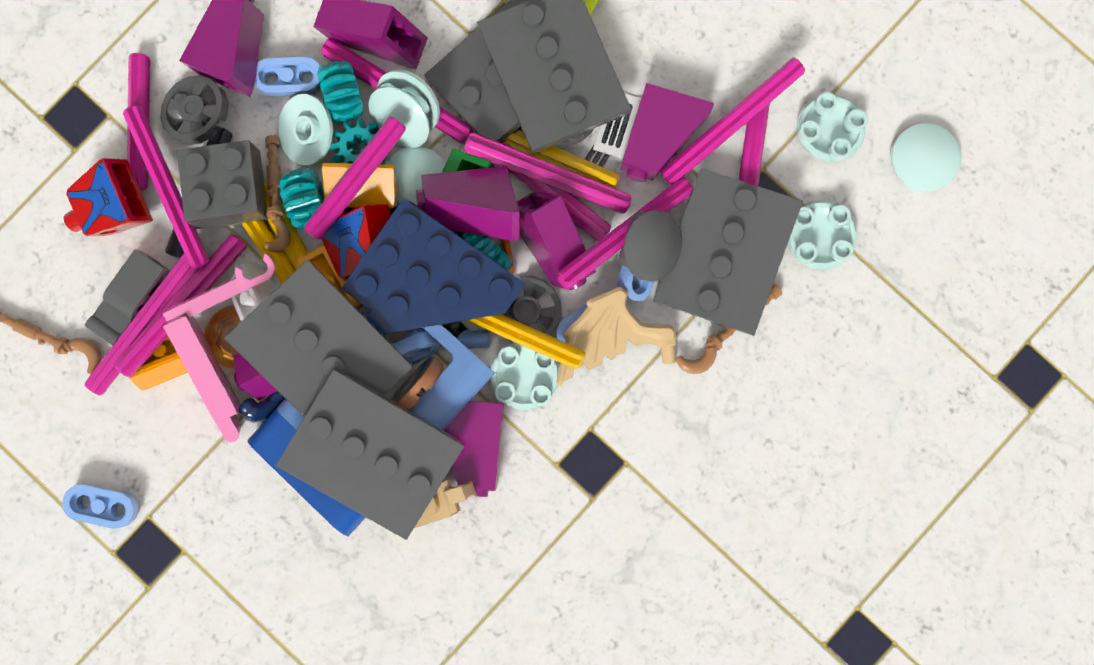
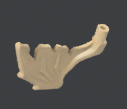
(607, 327)

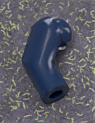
(258, 411)

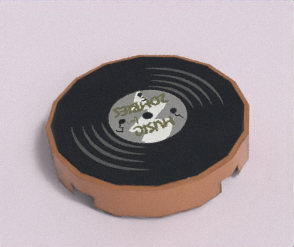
(422, 378)

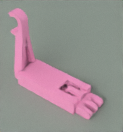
(197, 354)

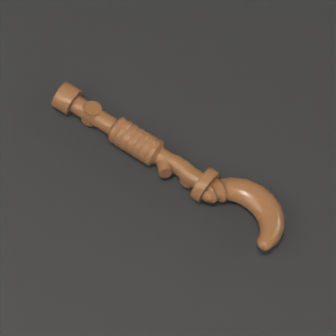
(274, 211)
(715, 343)
(61, 345)

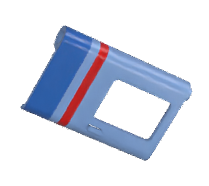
(437, 405)

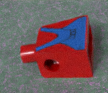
(106, 200)
(353, 235)

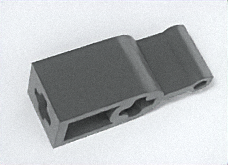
(126, 295)

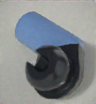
(469, 338)

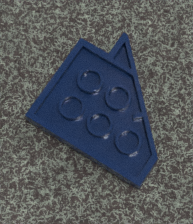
(428, 275)

